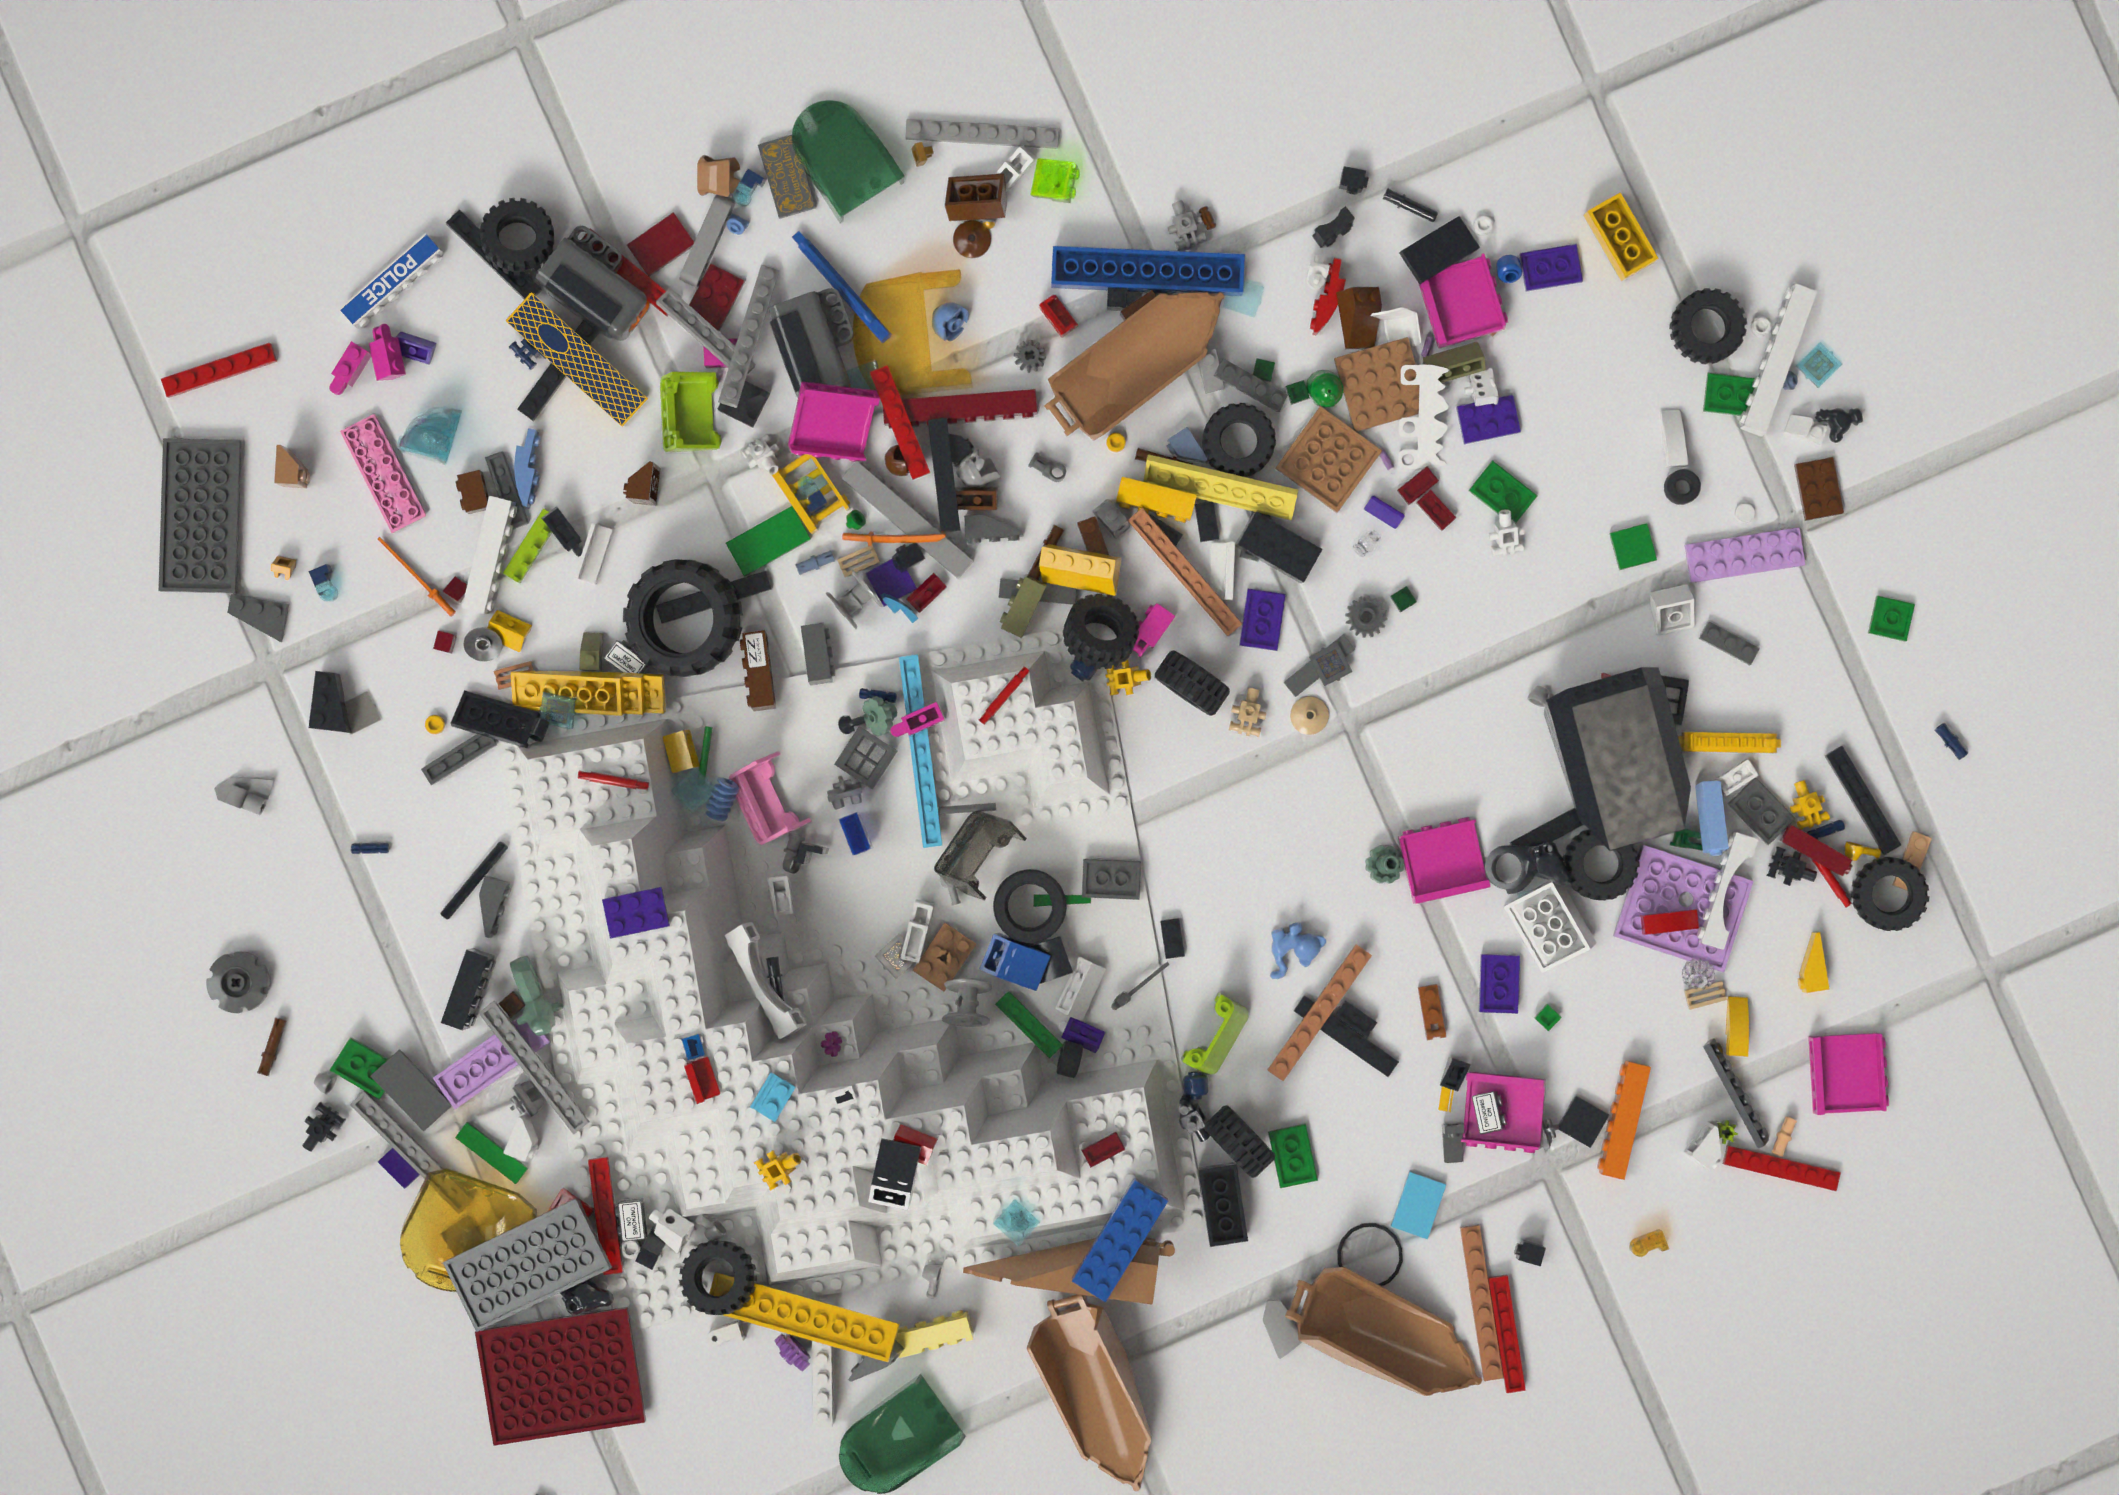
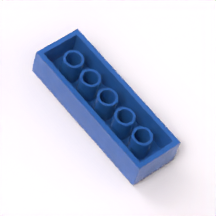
(1119, 1239)

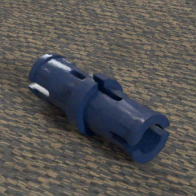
(1951, 741)

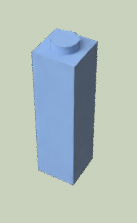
(1711, 817)

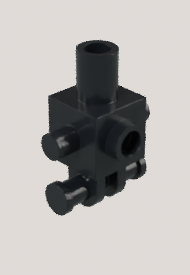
(1790, 868)
(1192, 1118)
(320, 1127)

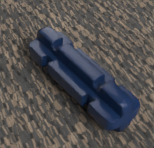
(890, 697)
(1827, 829)
(369, 848)

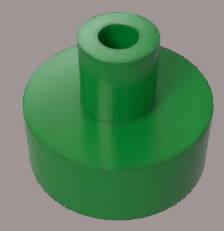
(855, 520)

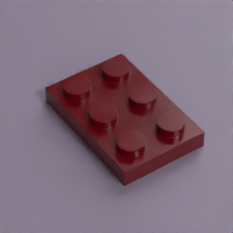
(716, 295)

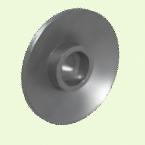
(482, 650)

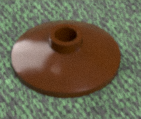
(969, 248)

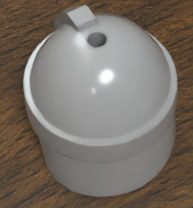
(978, 472)

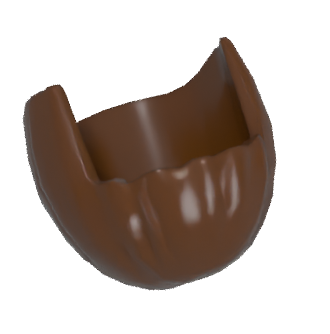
(895, 462)

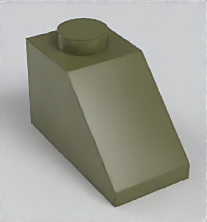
(591, 652)

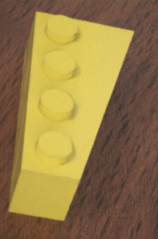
(935, 1333)

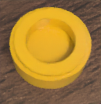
(1115, 442)
(434, 724)

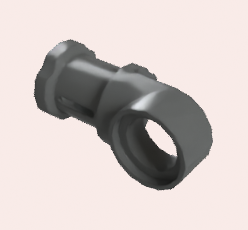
(1046, 467)
(791, 853)

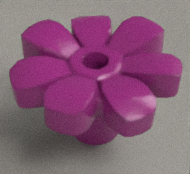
(831, 1044)

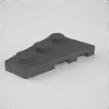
(261, 614)

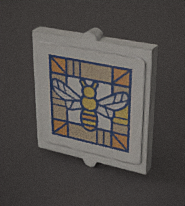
(890, 957)

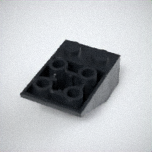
(894, 1174)

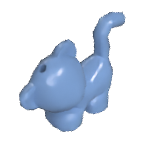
(1305, 947)

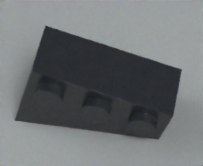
(328, 704)

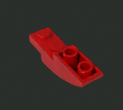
(1327, 304)

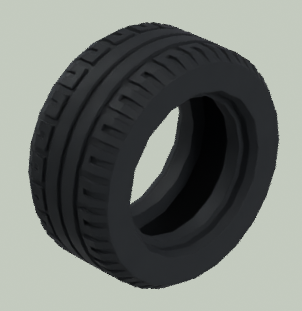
(1028, 934)

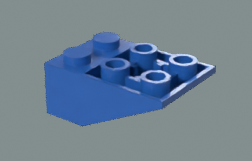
(1015, 961)

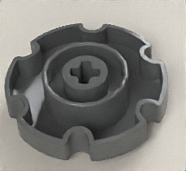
(252, 984)

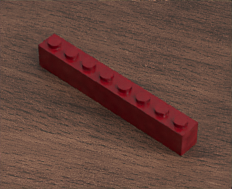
(970, 407)

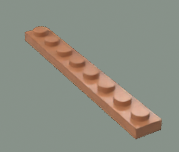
(1184, 571)
(1319, 1012)
(1481, 1302)

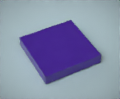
(890, 581)

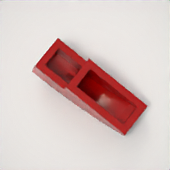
(1669, 922)

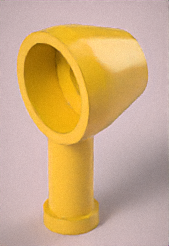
(1855, 850)

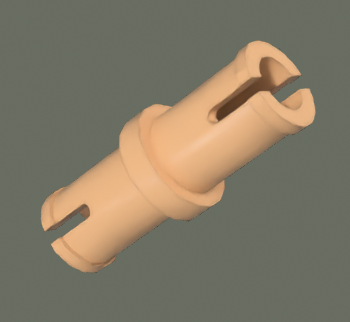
(1784, 1136)

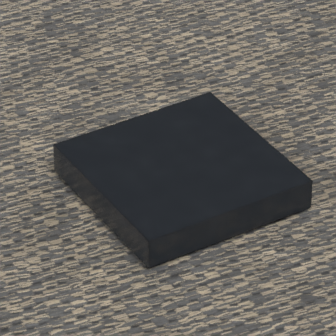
(1583, 1121)

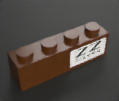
(759, 671)

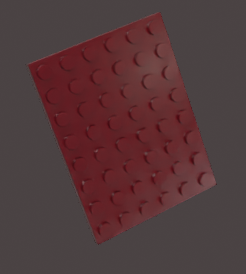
(560, 1376)

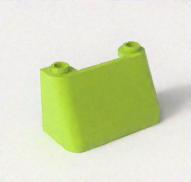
(688, 411)
(1234, 1020)

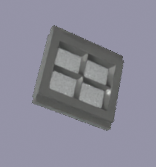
(865, 757)

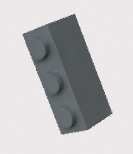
(817, 653)

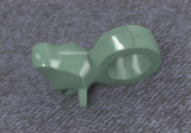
(537, 1011)

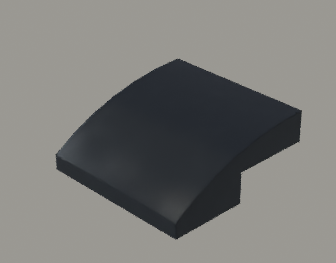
(1058, 963)

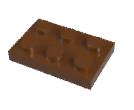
(1818, 489)

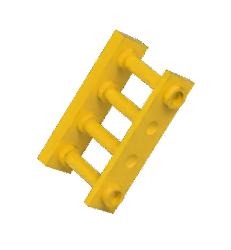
(801, 505)

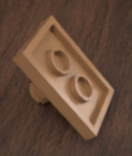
(944, 956)

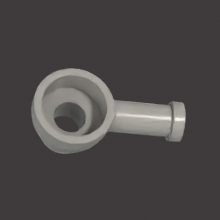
(1538, 696)
(952, 891)
(325, 1082)
(714, 1230)
(932, 1274)

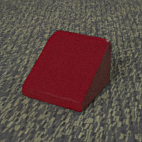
(456, 589)
(444, 642)

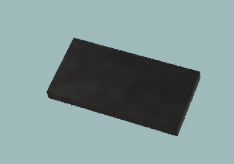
(1439, 250)

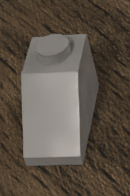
(1207, 369)

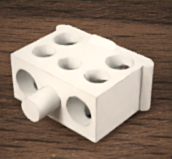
(1483, 388)

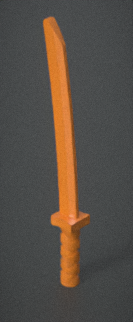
(871, 538)
(433, 594)

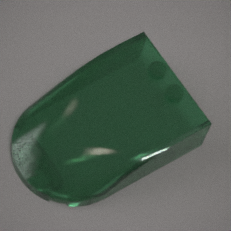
(842, 156)
(898, 1439)

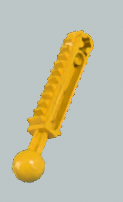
(1729, 742)

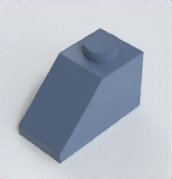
(1186, 447)

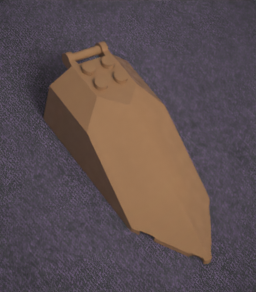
(1134, 362)
(1055, 1267)
(1380, 1333)
(1092, 1387)

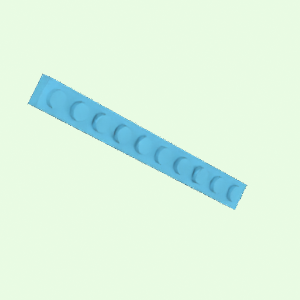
(921, 754)

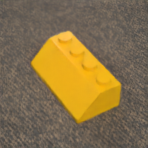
(1156, 499)
(1080, 569)

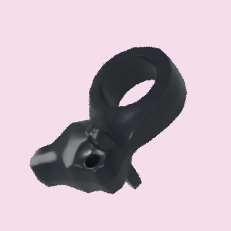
(1535, 861)
(586, 1297)

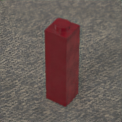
(1816, 850)

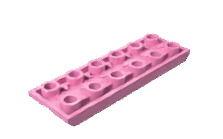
(383, 473)

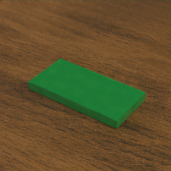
(768, 541)

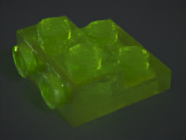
(1055, 180)

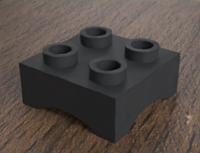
(1328, 233)
(749, 405)

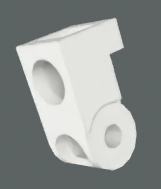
(724, 1333)

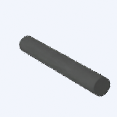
(967, 808)

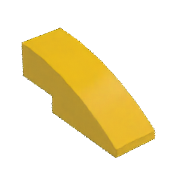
(1737, 1026)

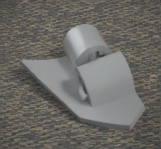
(245, 793)
(1280, 1329)

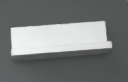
(593, 553)
(1222, 569)
(1080, 989)

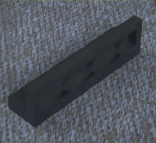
(805, 852)

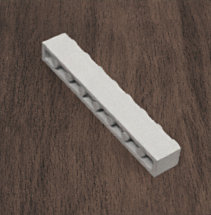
(1778, 359)

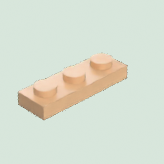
(1914, 853)

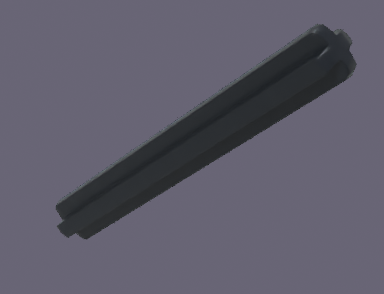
(474, 880)

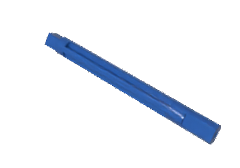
(842, 287)

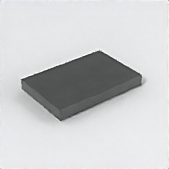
(1761, 811)
(1111, 879)

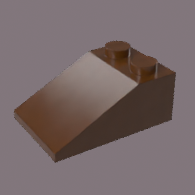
(1355, 312)

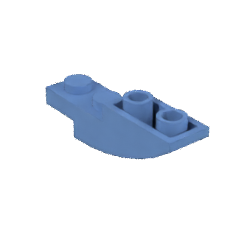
(525, 476)

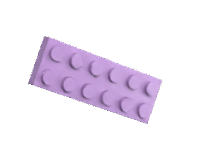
(1744, 555)
(482, 1067)

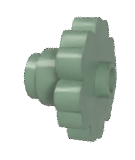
(879, 715)
(1384, 864)

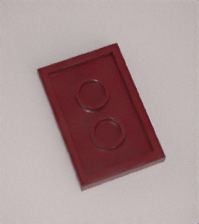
(661, 244)

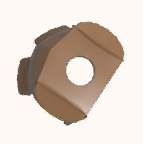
(717, 175)

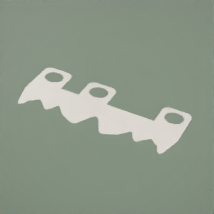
(1426, 426)

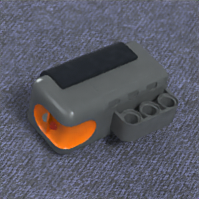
(591, 287)
(811, 338)

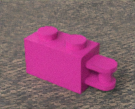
(386, 354)
(349, 368)
(1153, 627)
(918, 720)

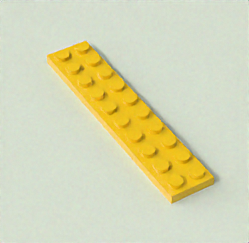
(813, 1319)

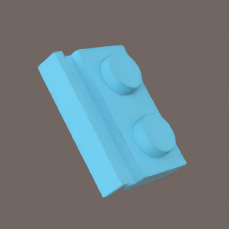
(773, 1096)

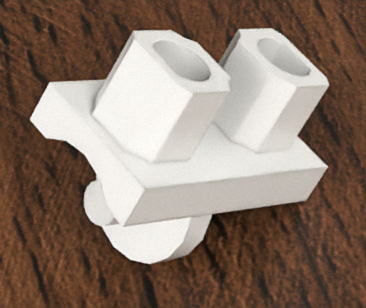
(1317, 273)

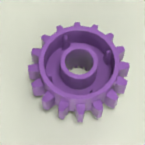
(792, 1351)

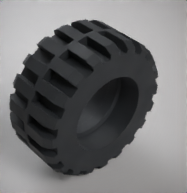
(510, 213)
(1725, 308)
(1239, 414)
(1094, 650)
(1192, 682)
(1599, 890)
(1908, 912)
(1239, 1141)
(694, 1268)

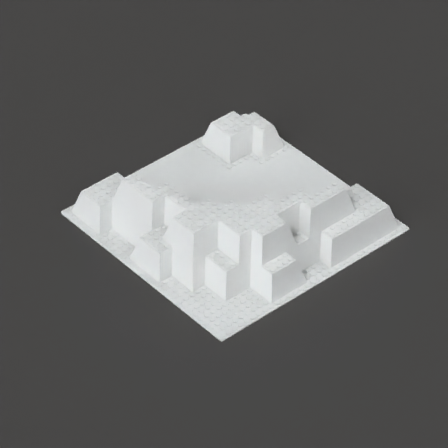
(983, 1091)

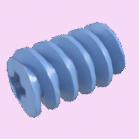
(722, 799)

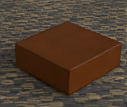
(512, 1004)

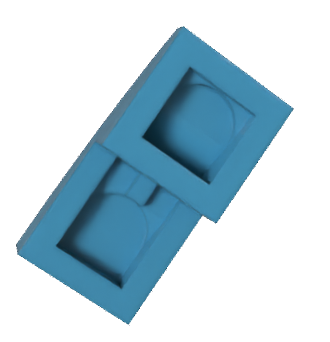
(896, 604)

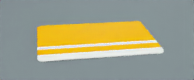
(1447, 1099)

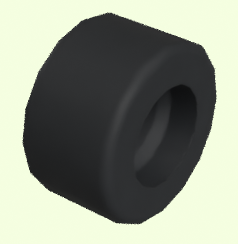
(1694, 486)
(1069, 1059)

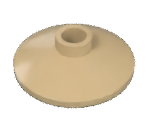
(1299, 715)

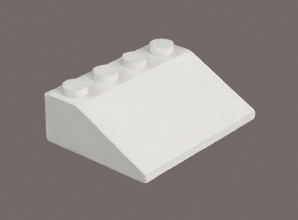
(1550, 925)

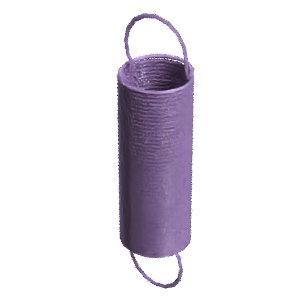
(1427, 346)
(1386, 460)

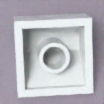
(1672, 609)
(523, 1140)
(1706, 1147)

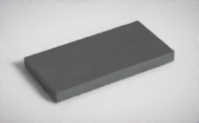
(411, 1090)

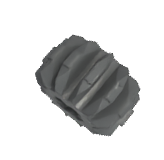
(1031, 362)

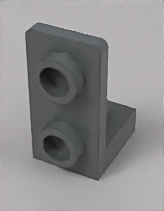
(1452, 1142)

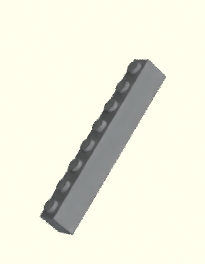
(905, 518)

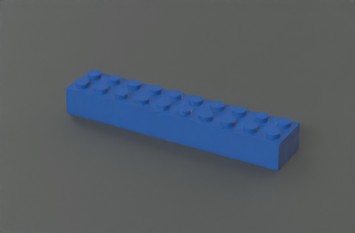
(1147, 270)

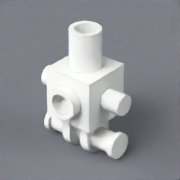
(762, 455)
(1506, 535)

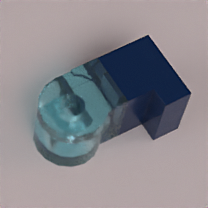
(746, 187)
(807, 487)
(323, 584)

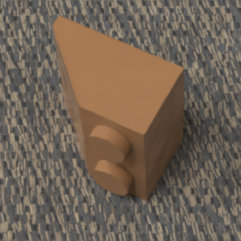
(289, 469)

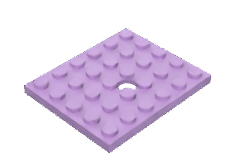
(1658, 890)

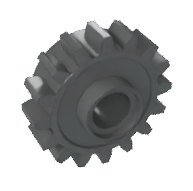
(1376, 616)

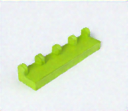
(528, 549)

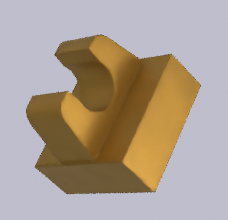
(921, 153)
(284, 566)

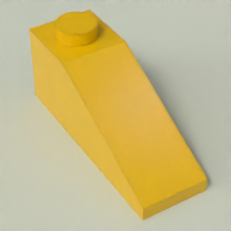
(1813, 969)

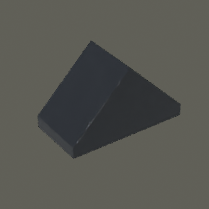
(1454, 1074)
(650, 1250)

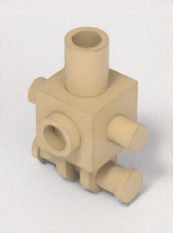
(1248, 712)

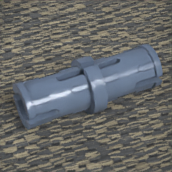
(815, 562)

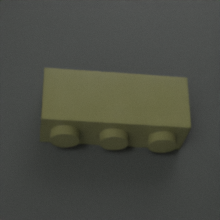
(1460, 361)
(1022, 605)

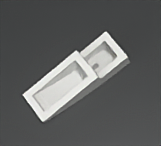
(1017, 166)
(1673, 438)
(917, 931)

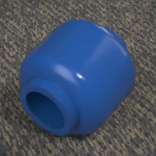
(1509, 268)

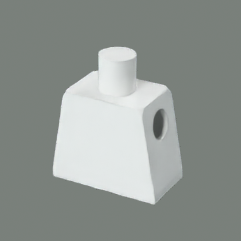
(672, 1228)

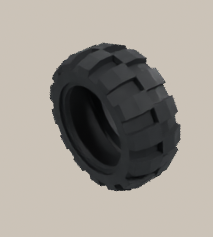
(640, 624)

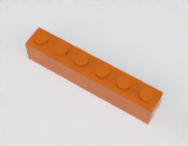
(1624, 1119)

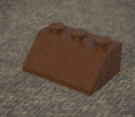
(976, 197)
(643, 485)

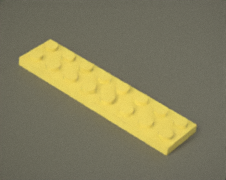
(1222, 487)

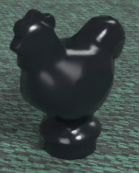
(1839, 421)

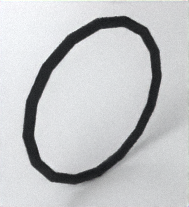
(1382, 1228)

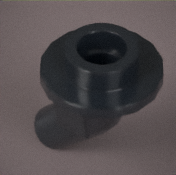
(847, 724)

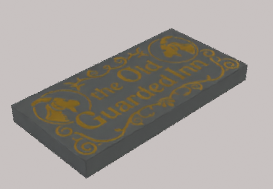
(786, 177)

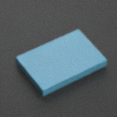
(1418, 1205)

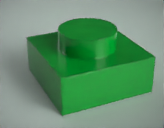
(1547, 1017)

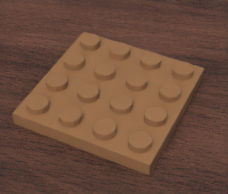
(1374, 384)
(1328, 459)

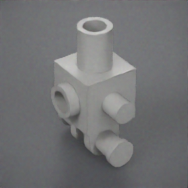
(1184, 226)

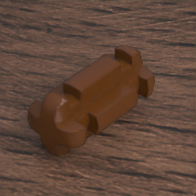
(1207, 218)

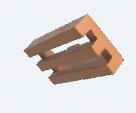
(497, 673)

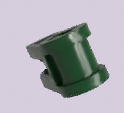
(1681, 839)

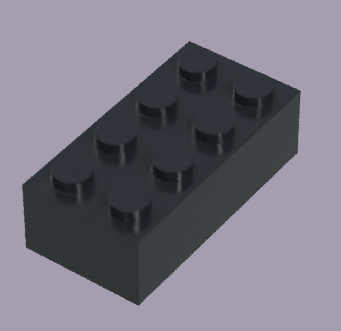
(1278, 547)
(468, 989)
(1222, 1204)

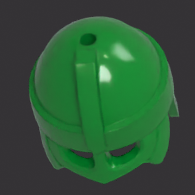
(1318, 387)

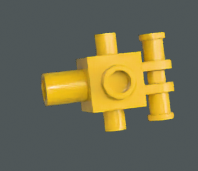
(1126, 677)
(1807, 805)
(777, 1168)

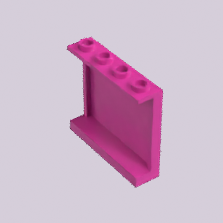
(1463, 302)
(832, 421)
(1443, 860)
(1848, 1073)
(1521, 1104)

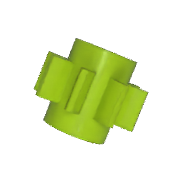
(1731, 1131)

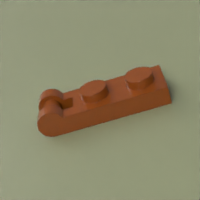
(1431, 1011)

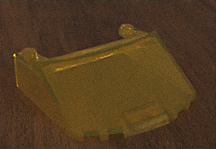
(902, 310)

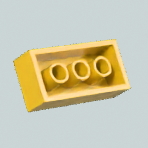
(1620, 236)

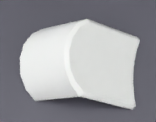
(1400, 324)

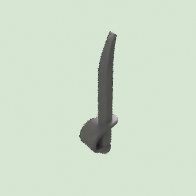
(1124, 997)

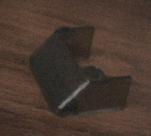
(971, 848)

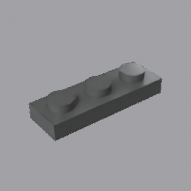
(1729, 643)

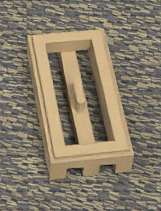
(843, 567)
(1721, 991)

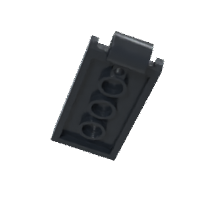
(499, 720)

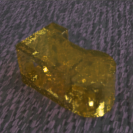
(1642, 1244)

